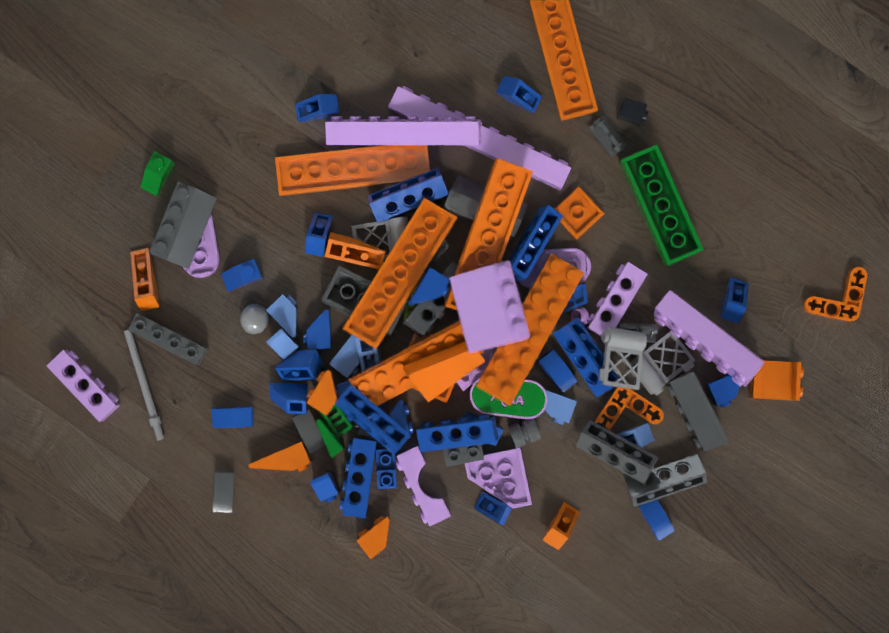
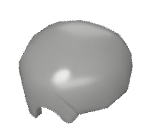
(254, 318)

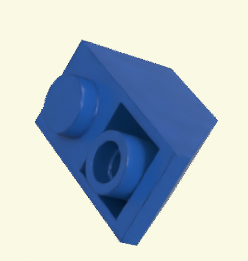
(290, 397)
(399, 416)

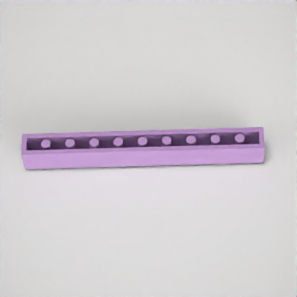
(492, 143)

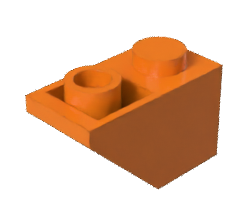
(325, 394)
(375, 538)

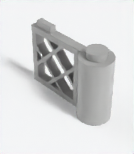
(394, 229)
(622, 342)
(652, 375)

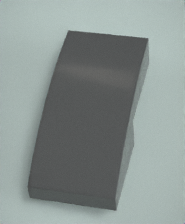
(308, 431)
(223, 491)

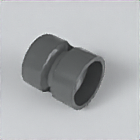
(524, 432)

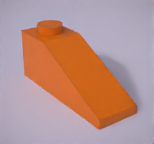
(354, 251)
(144, 280)
(287, 459)

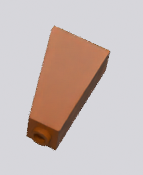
(442, 369)

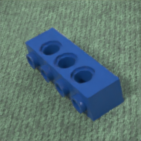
(413, 186)
(534, 241)
(584, 355)
(372, 419)
(429, 442)
(360, 507)

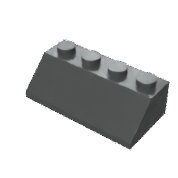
(465, 200)
(183, 225)
(346, 292)
(697, 411)

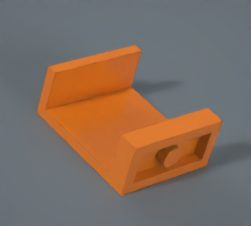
(778, 381)

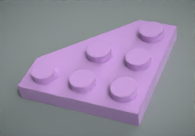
(502, 476)

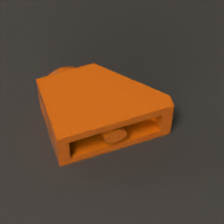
(561, 526)

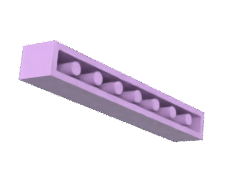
(403, 131)

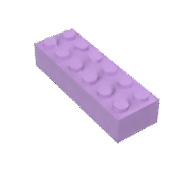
(707, 339)

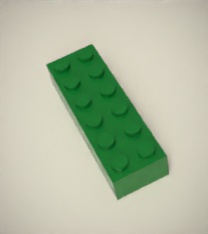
(660, 205)

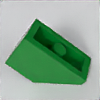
(156, 173)

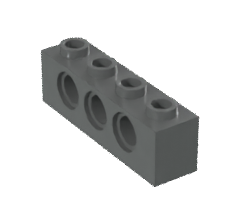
(415, 320)
(168, 339)
(617, 451)
(676, 482)

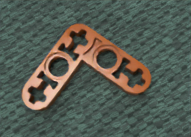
(847, 302)
(628, 403)

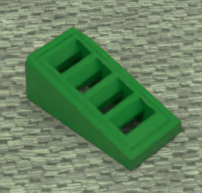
(343, 429)
(331, 441)

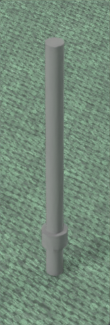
(154, 420)

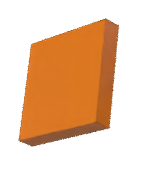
(578, 212)

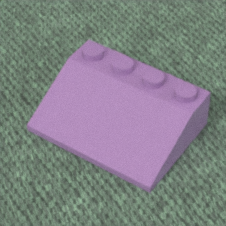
(489, 307)

